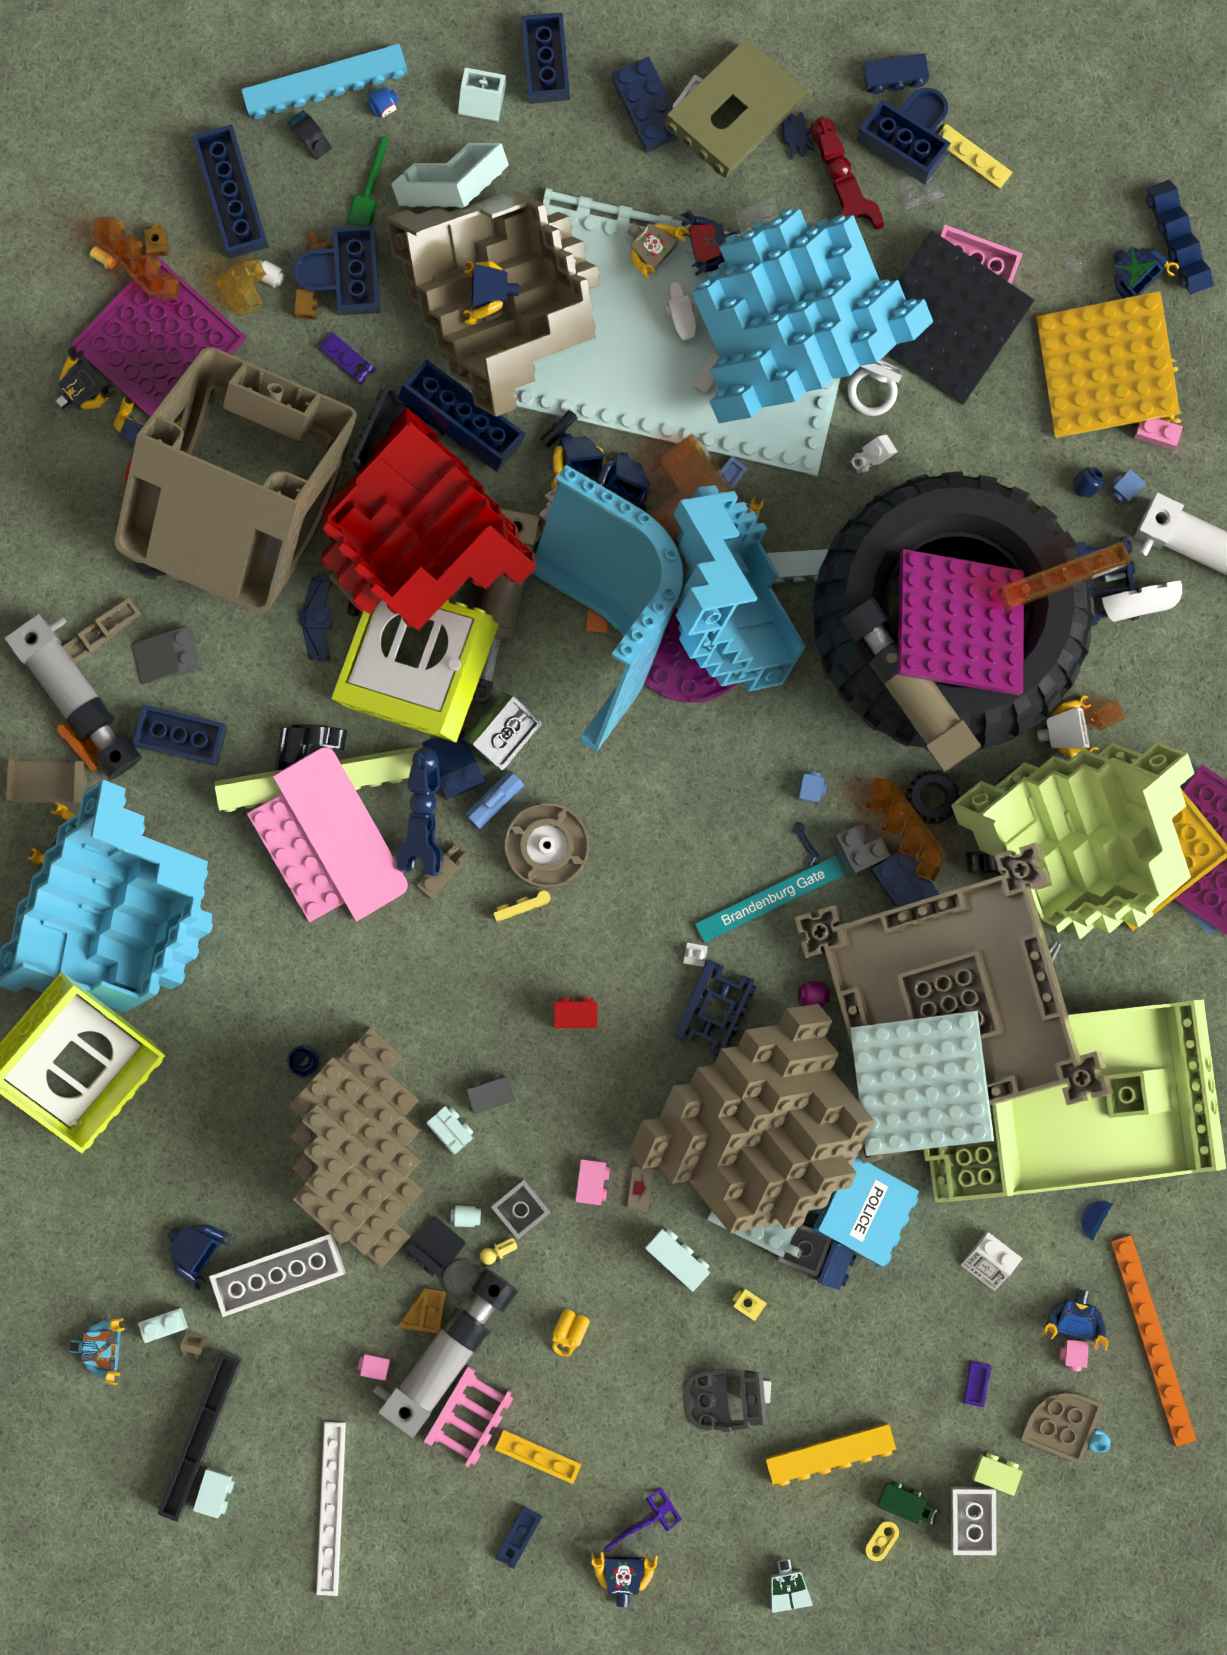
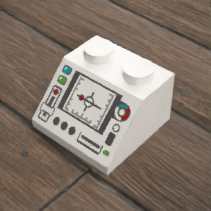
(991, 1261)

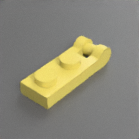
(522, 906)

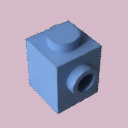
(1126, 487)
(812, 787)

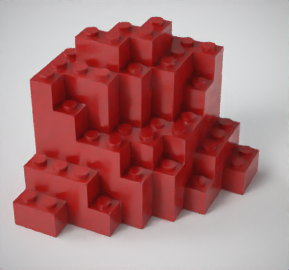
(417, 528)

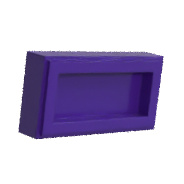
(977, 1384)

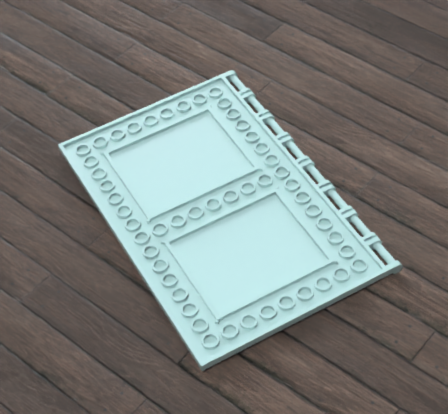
(641, 372)

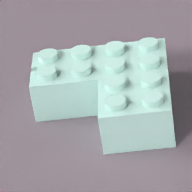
(451, 182)

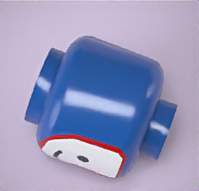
(382, 102)

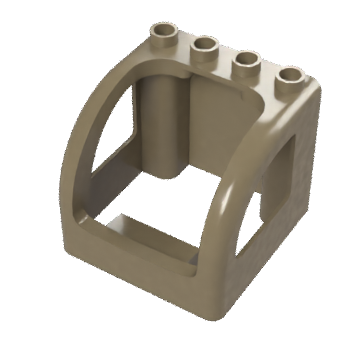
(209, 522)

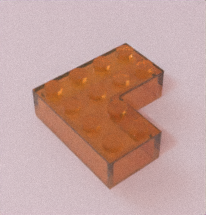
(689, 468)

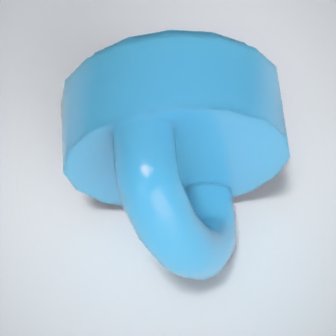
(1099, 1442)

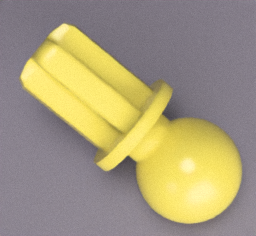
(489, 1255)

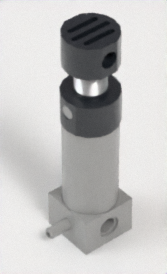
(72, 693)
(445, 1356)

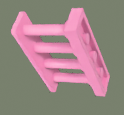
(448, 1416)

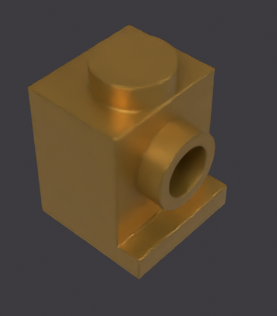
(159, 247)
(306, 304)

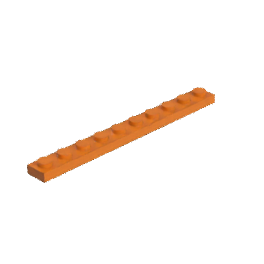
(1153, 1341)

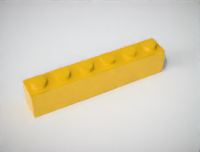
(831, 1453)

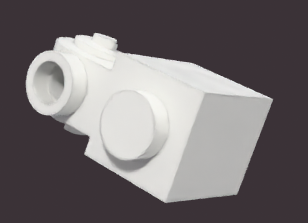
(873, 453)

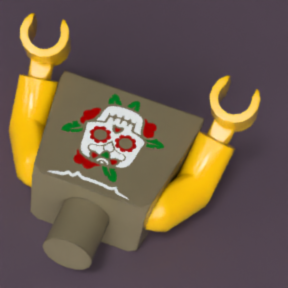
(653, 245)

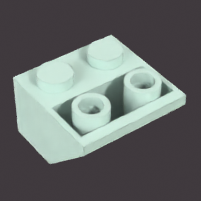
(481, 94)

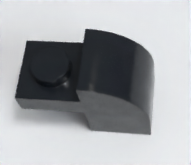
(310, 134)

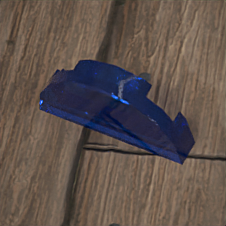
(1093, 1218)

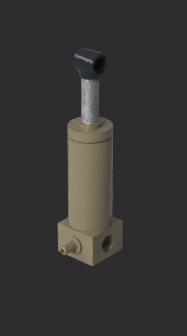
(504, 600)

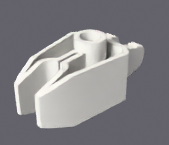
(681, 310)

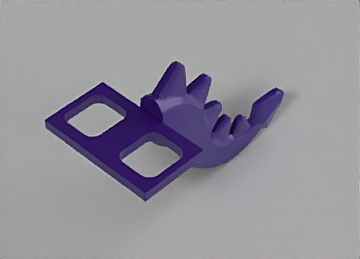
(657, 1513)

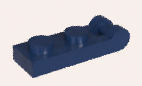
(519, 1536)

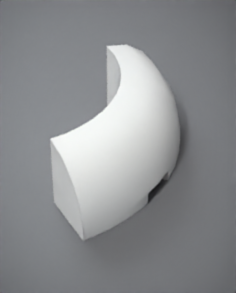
(1149, 600)

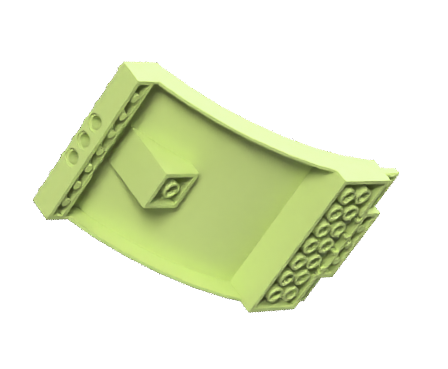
(1150, 1127)

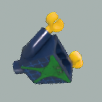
(1138, 270)

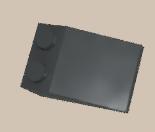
(167, 655)

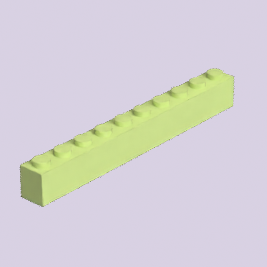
(361, 771)

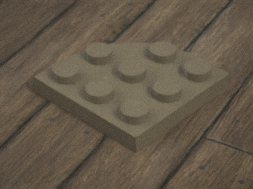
(1063, 1425)

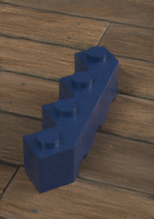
(1176, 230)

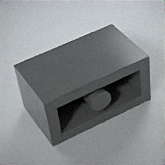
(490, 1094)

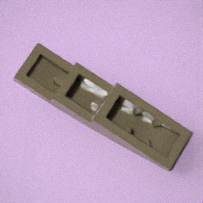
(102, 630)

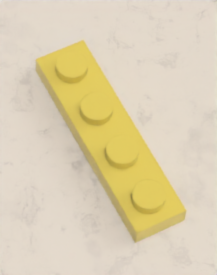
(975, 158)

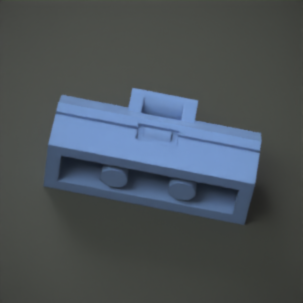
(494, 799)

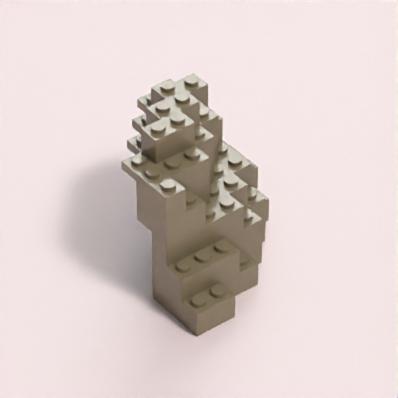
(536, 254)
(762, 1126)
(358, 1148)

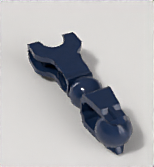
(420, 842)

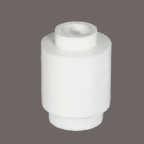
(274, 274)

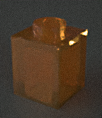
(1108, 715)

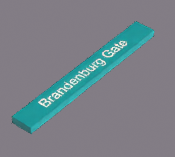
(770, 899)

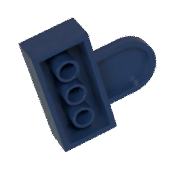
(908, 134)
(346, 268)

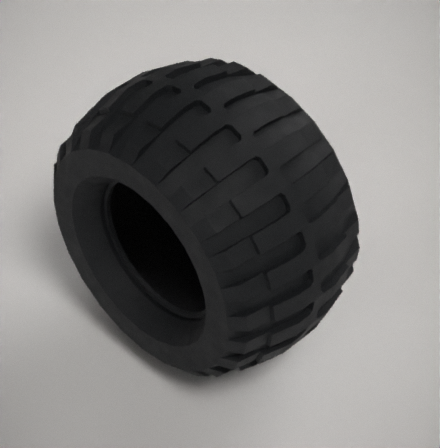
(966, 520)

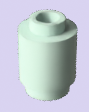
(466, 1216)

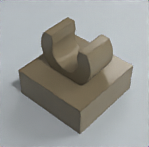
(193, 1344)

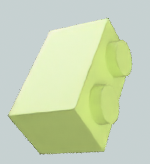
(997, 1474)

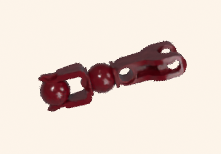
(839, 170)

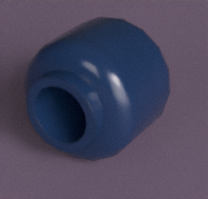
(1088, 482)

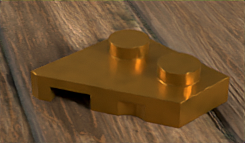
(426, 1312)

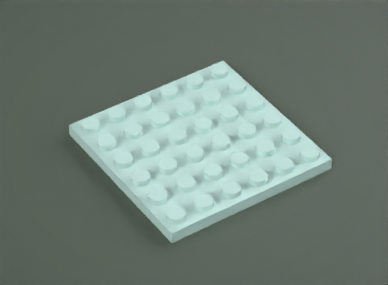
(922, 1083)

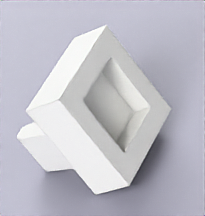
(695, 954)

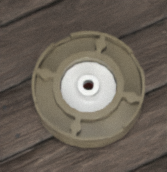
(544, 825)

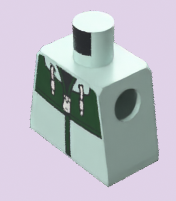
(788, 1589)

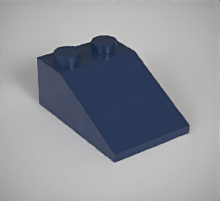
(456, 766)
(836, 1265)

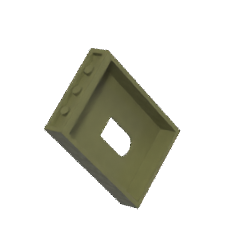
(758, 85)

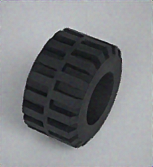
(942, 781)

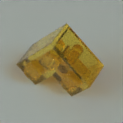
(238, 286)

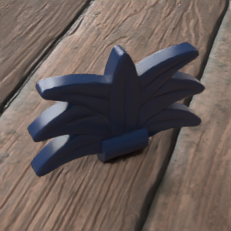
(796, 135)

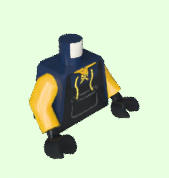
(81, 385)

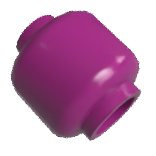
(813, 993)

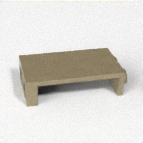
(44, 782)

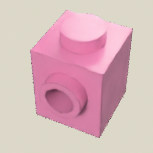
(1074, 1354)

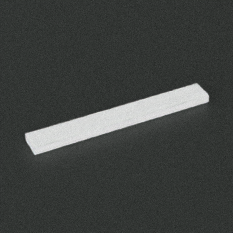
(331, 1508)

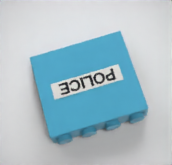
(868, 1213)

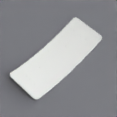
(705, 378)

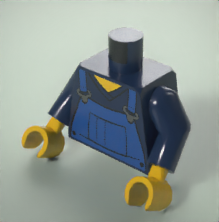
(1077, 1320)

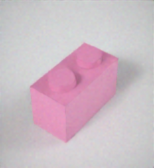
(1158, 433)
(591, 1182)

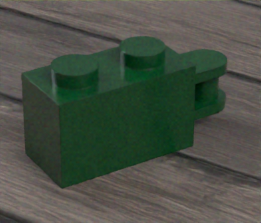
(905, 1503)

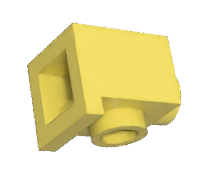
(752, 1311)

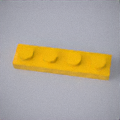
(538, 1456)

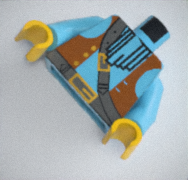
(100, 1349)

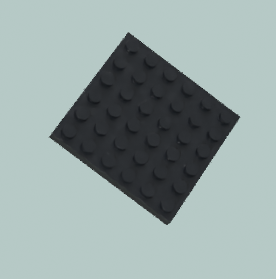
(970, 313)

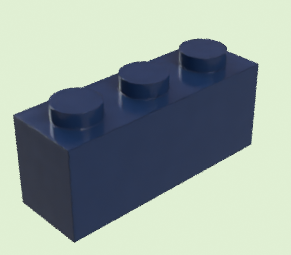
(896, 73)

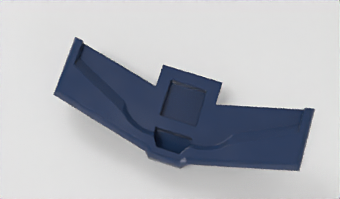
(316, 618)

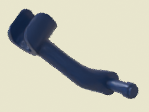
(806, 843)

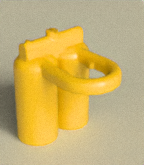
(569, 1332)

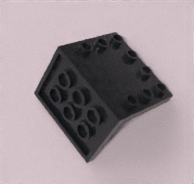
(379, 425)

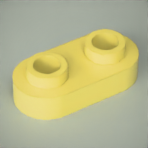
(884, 1541)

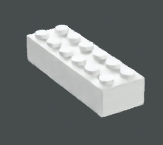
(277, 1275)

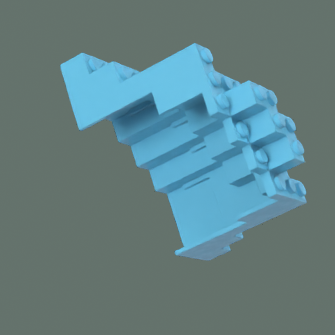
(798, 311)
(726, 596)
(108, 909)

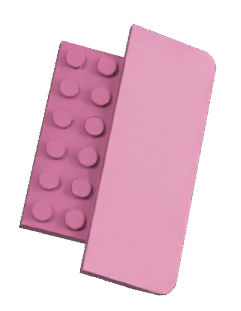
(327, 840)

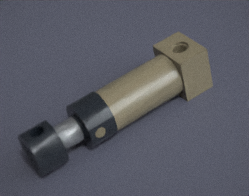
(919, 699)

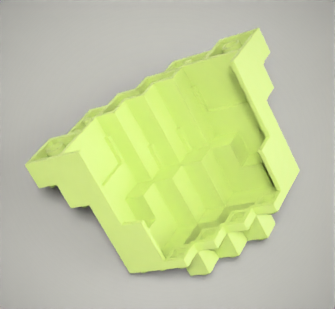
(1099, 829)

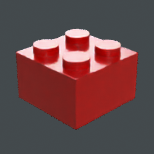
(576, 1014)

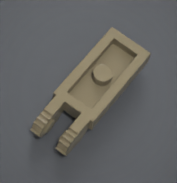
(433, 885)

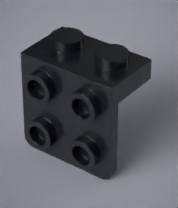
(435, 1246)

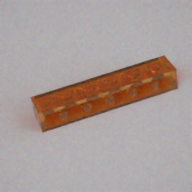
(1064, 576)

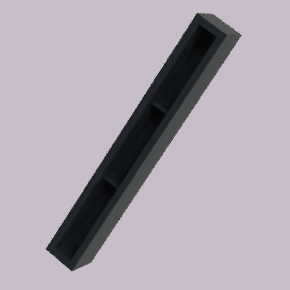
(200, 1436)

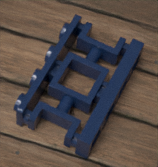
(700, 1002)

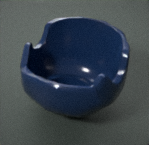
(297, 1055)

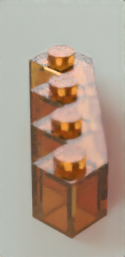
(128, 253)
(904, 821)

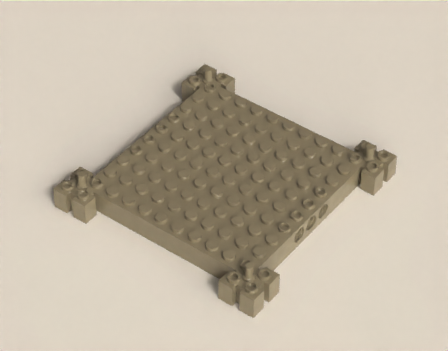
(963, 955)

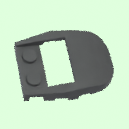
(712, 1404)

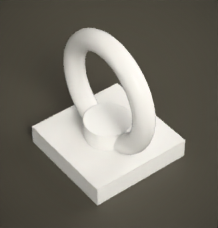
(880, 371)

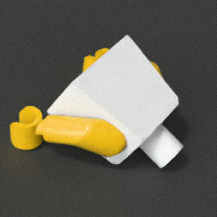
(1067, 729)

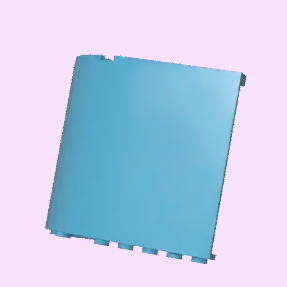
(620, 568)

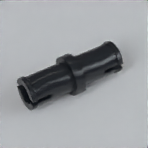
(558, 428)

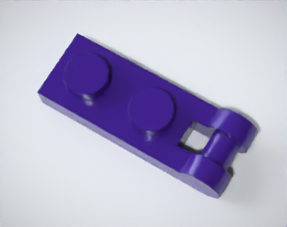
(346, 357)

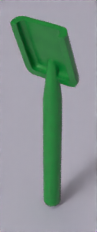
(363, 207)

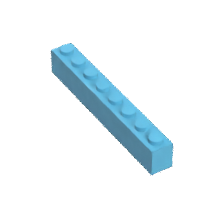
(324, 81)

